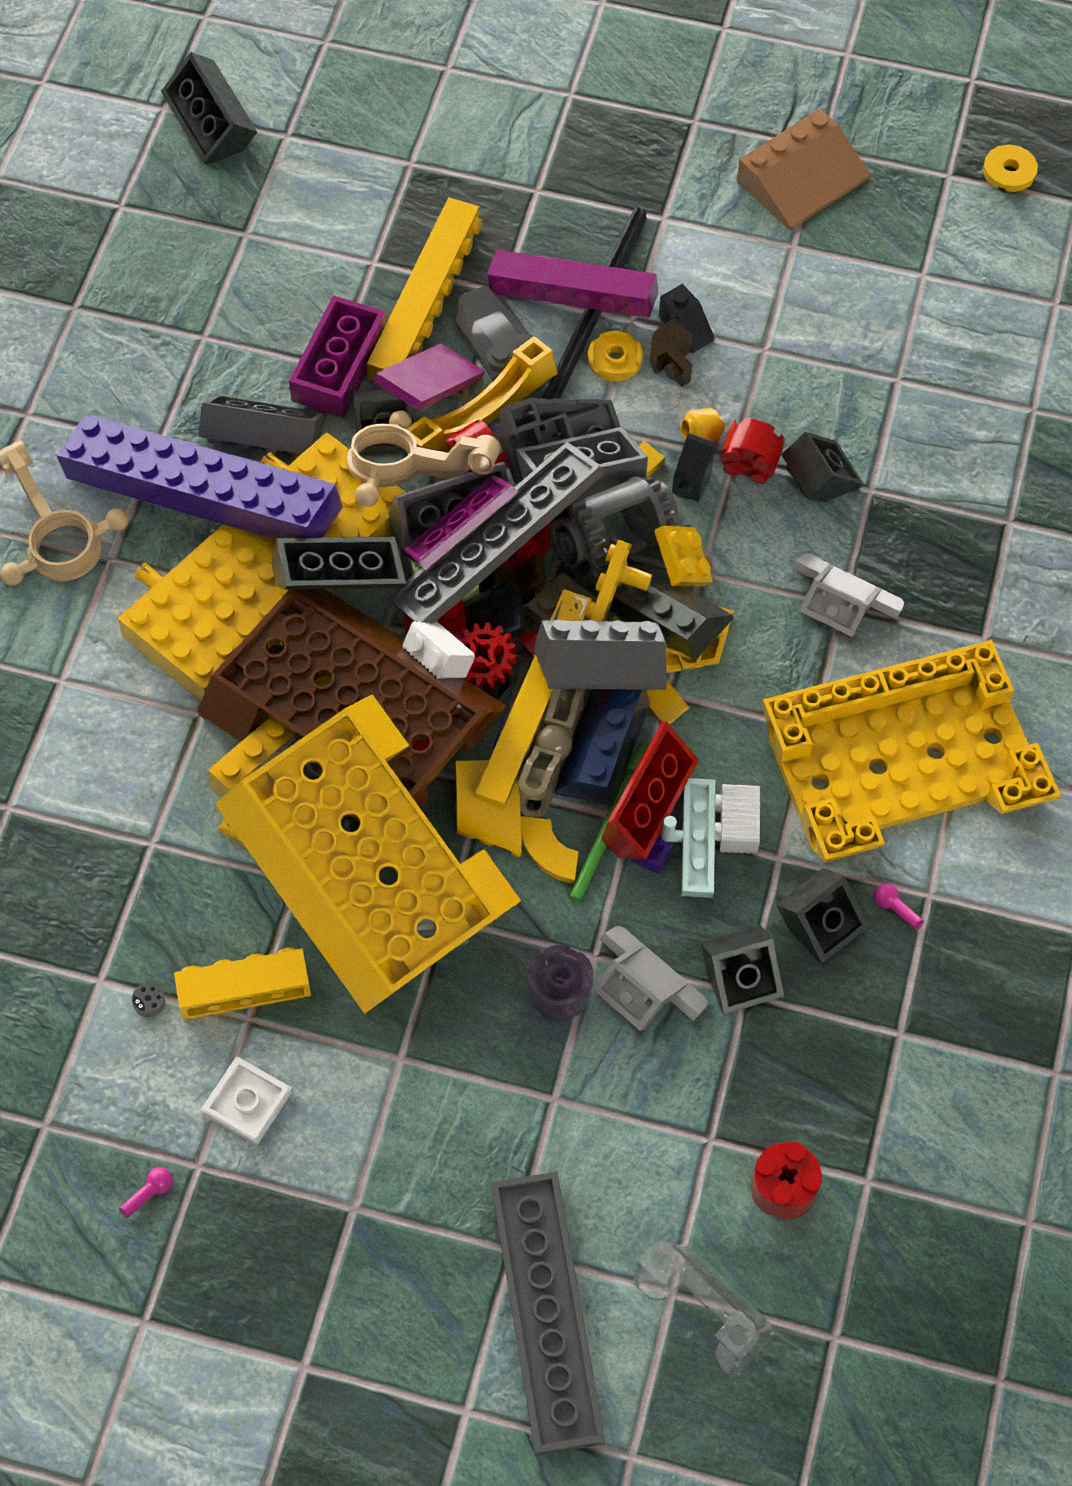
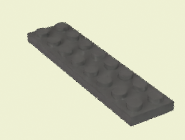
(488, 546)
(547, 1314)

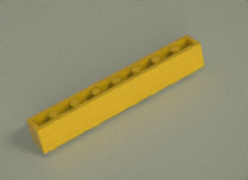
(427, 286)

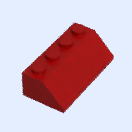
(650, 795)

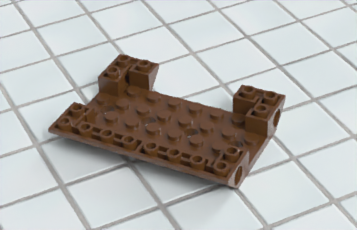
(363, 659)

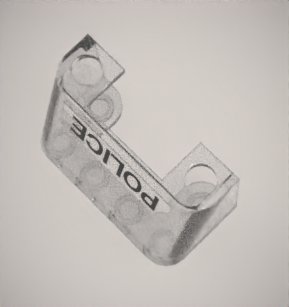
(672, 1264)

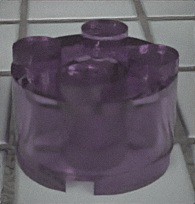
(576, 979)

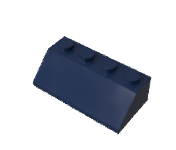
(603, 745)

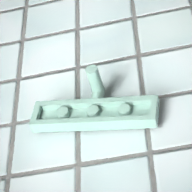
(696, 837)

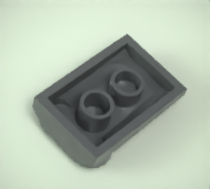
(490, 328)

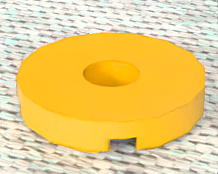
(1012, 156)
(615, 369)

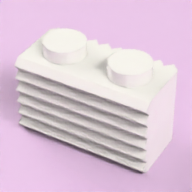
(438, 650)
(738, 818)

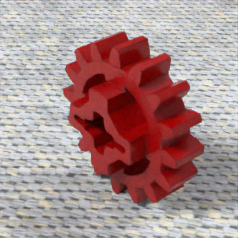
(494, 650)

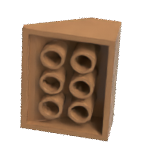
(802, 169)

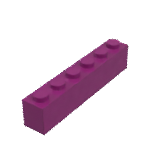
(573, 283)

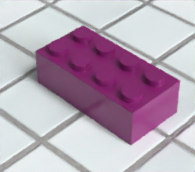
(337, 356)

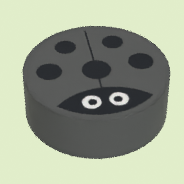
(148, 1000)

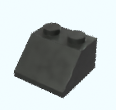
(376, 408)
(820, 468)
(823, 914)
(743, 969)

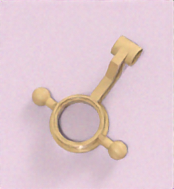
(467, 454)
(15, 460)

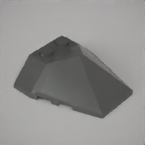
(550, 420)

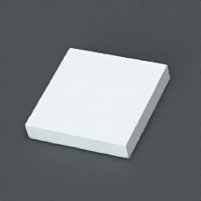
(246, 1100)

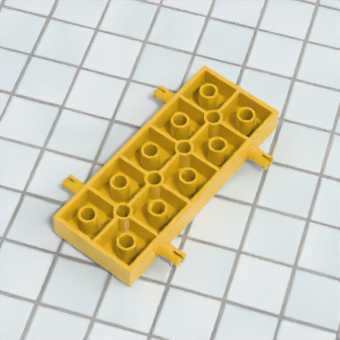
(228, 582)

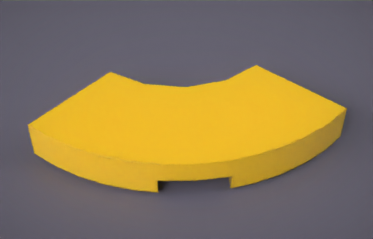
(547, 851)

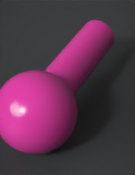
(887, 897)
(157, 1182)

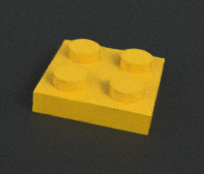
(683, 556)

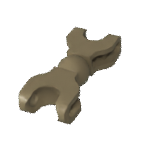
(551, 747)

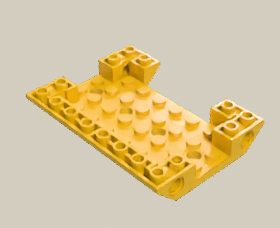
(892, 722)
(334, 874)

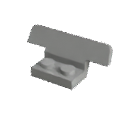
(841, 597)
(642, 982)

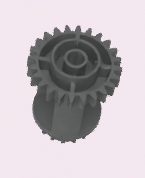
(582, 537)

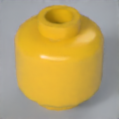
(703, 423)

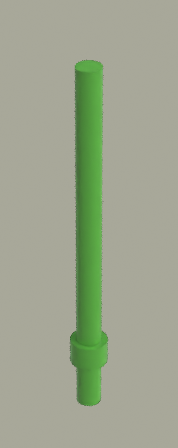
(599, 846)

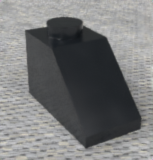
(688, 310)
(694, 468)

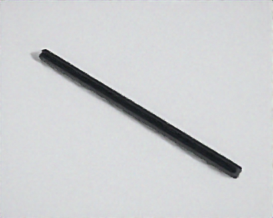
(590, 316)

